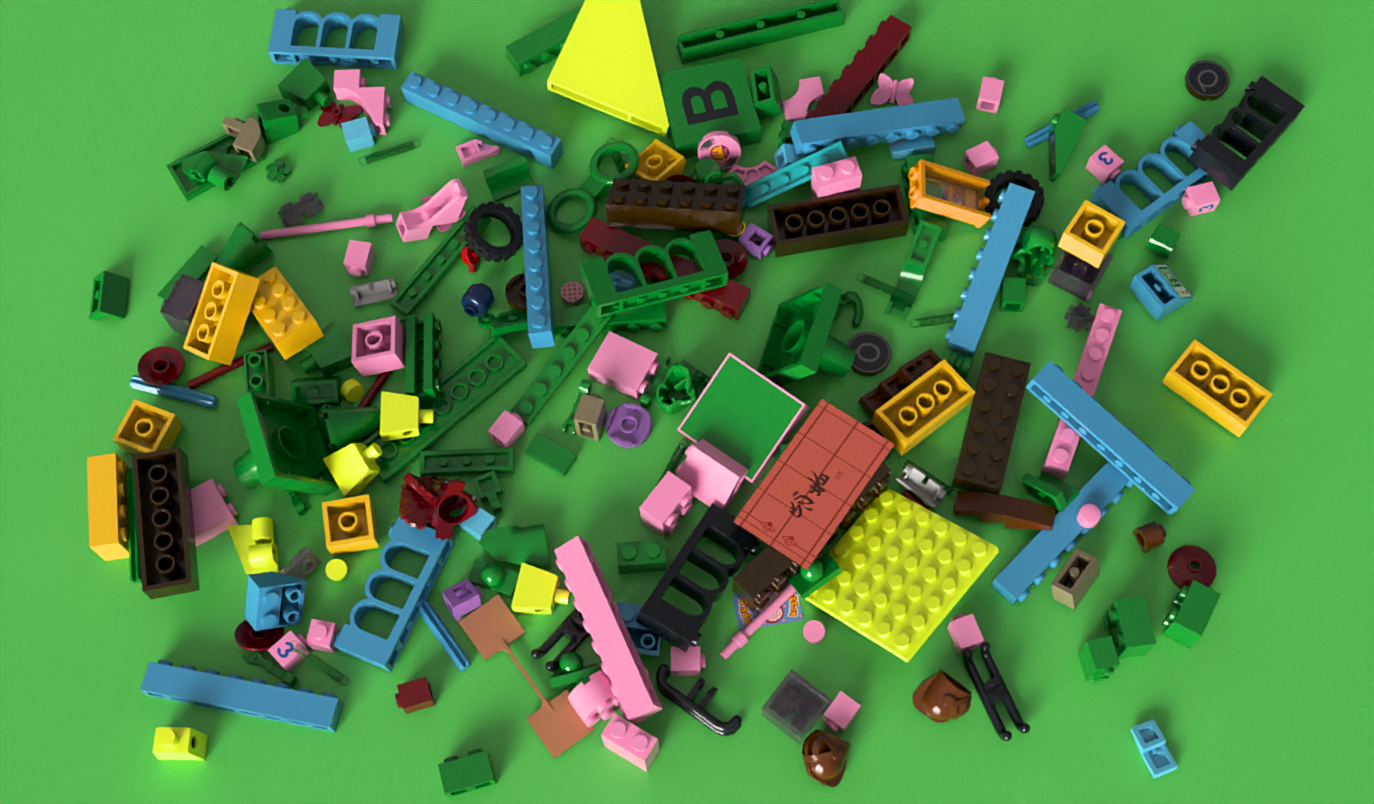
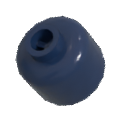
(477, 299)

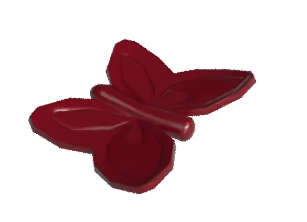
(338, 115)

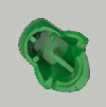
(709, 171)
(1035, 252)
(677, 390)

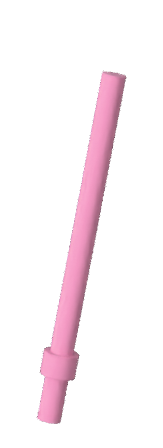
(369, 220)
(741, 638)

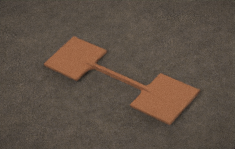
(493, 630)

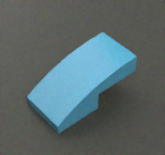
(1153, 748)

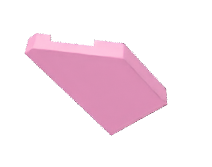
(475, 151)

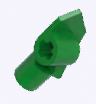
(215, 168)
(518, 545)

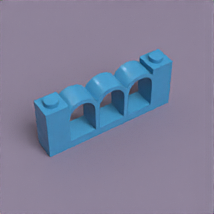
(290, 23)
(1117, 203)
(375, 649)

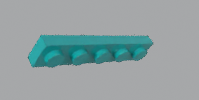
(792, 175)

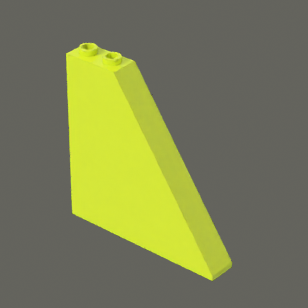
(612, 65)

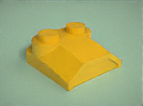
(659, 162)

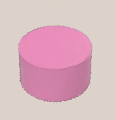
(1088, 515)
(814, 631)

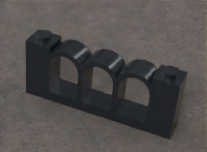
(1224, 163)
(673, 623)

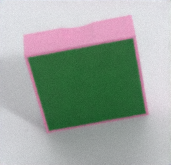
(744, 416)

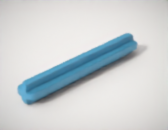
(1043, 133)
(176, 392)
(444, 636)

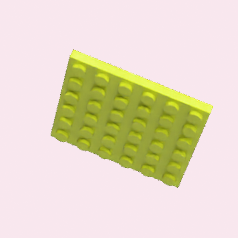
(901, 573)

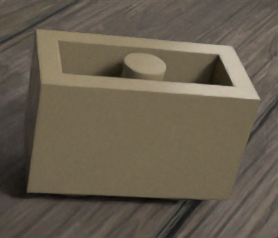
(590, 417)
(1075, 578)

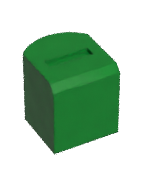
(1162, 241)

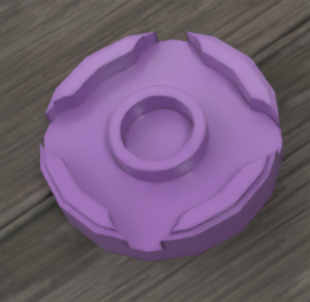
(628, 425)

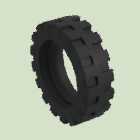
(1020, 179)
(483, 248)

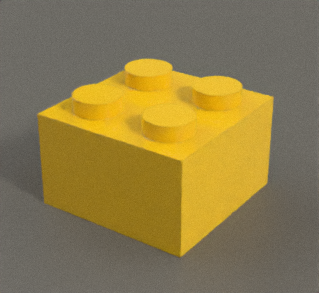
(1091, 233)
(147, 429)
(350, 525)

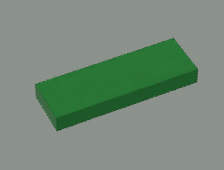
(196, 267)

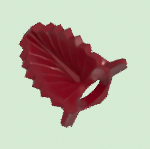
(432, 500)

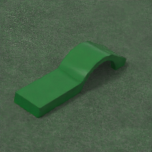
(914, 267)

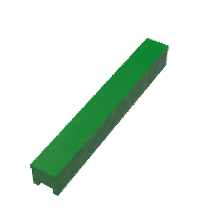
(759, 30)

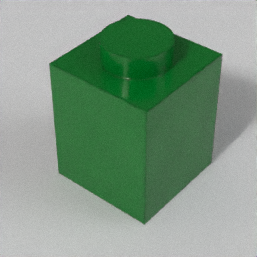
(1012, 294)

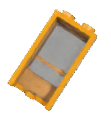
(948, 193)

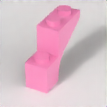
(374, 100)
(439, 210)

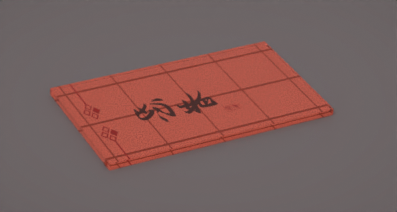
(814, 484)

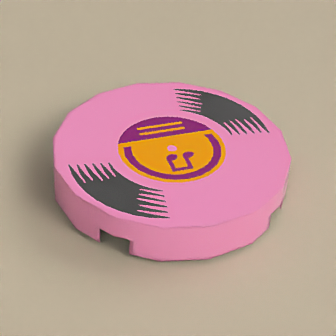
(720, 147)

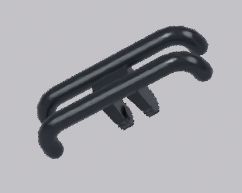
(572, 629)
(993, 692)
(696, 710)

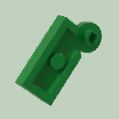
(504, 322)

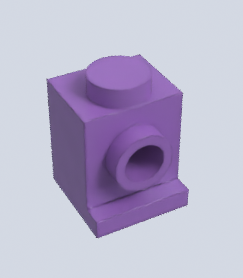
(756, 236)
(462, 598)

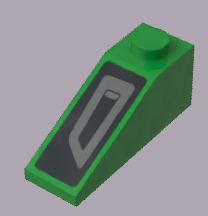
(1062, 139)

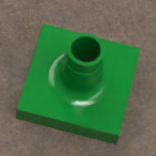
(801, 338)
(284, 446)

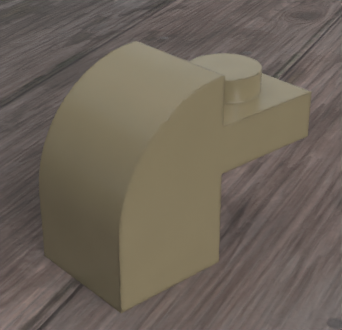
(248, 137)

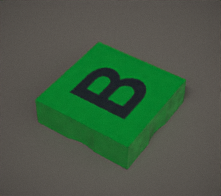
(708, 101)

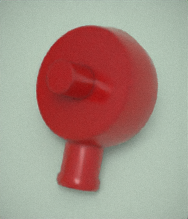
(469, 258)

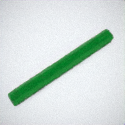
(134, 555)

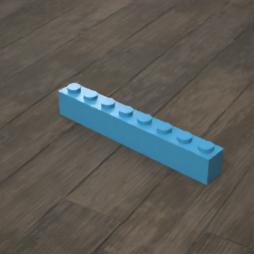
(482, 119)
(877, 125)
(537, 267)
(990, 270)
(1110, 438)
(1048, 545)
(242, 696)

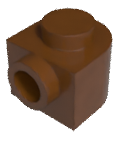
(1150, 536)

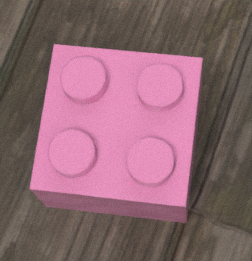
(378, 346)
(666, 505)

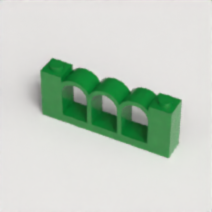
(699, 247)

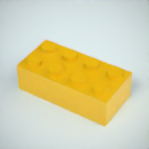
(221, 314)
(283, 315)
(1216, 388)
(923, 407)
(107, 506)

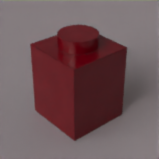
(415, 695)

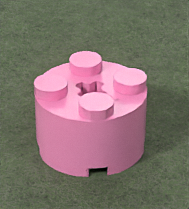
(594, 699)

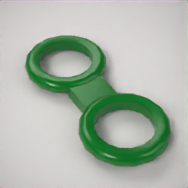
(593, 187)

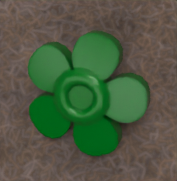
(278, 171)

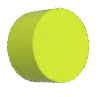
(352, 390)
(336, 570)

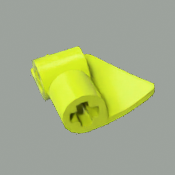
(256, 545)

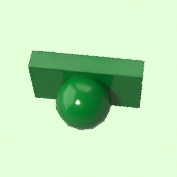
(818, 574)
(493, 577)
(572, 670)

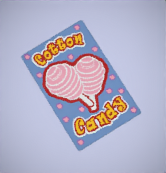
(788, 612)

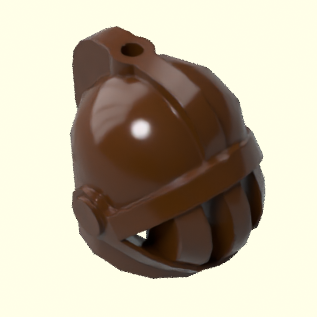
(941, 697)
(825, 757)

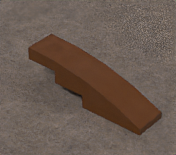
(899, 381)
(1011, 511)

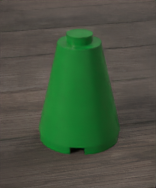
(243, 250)
(348, 424)

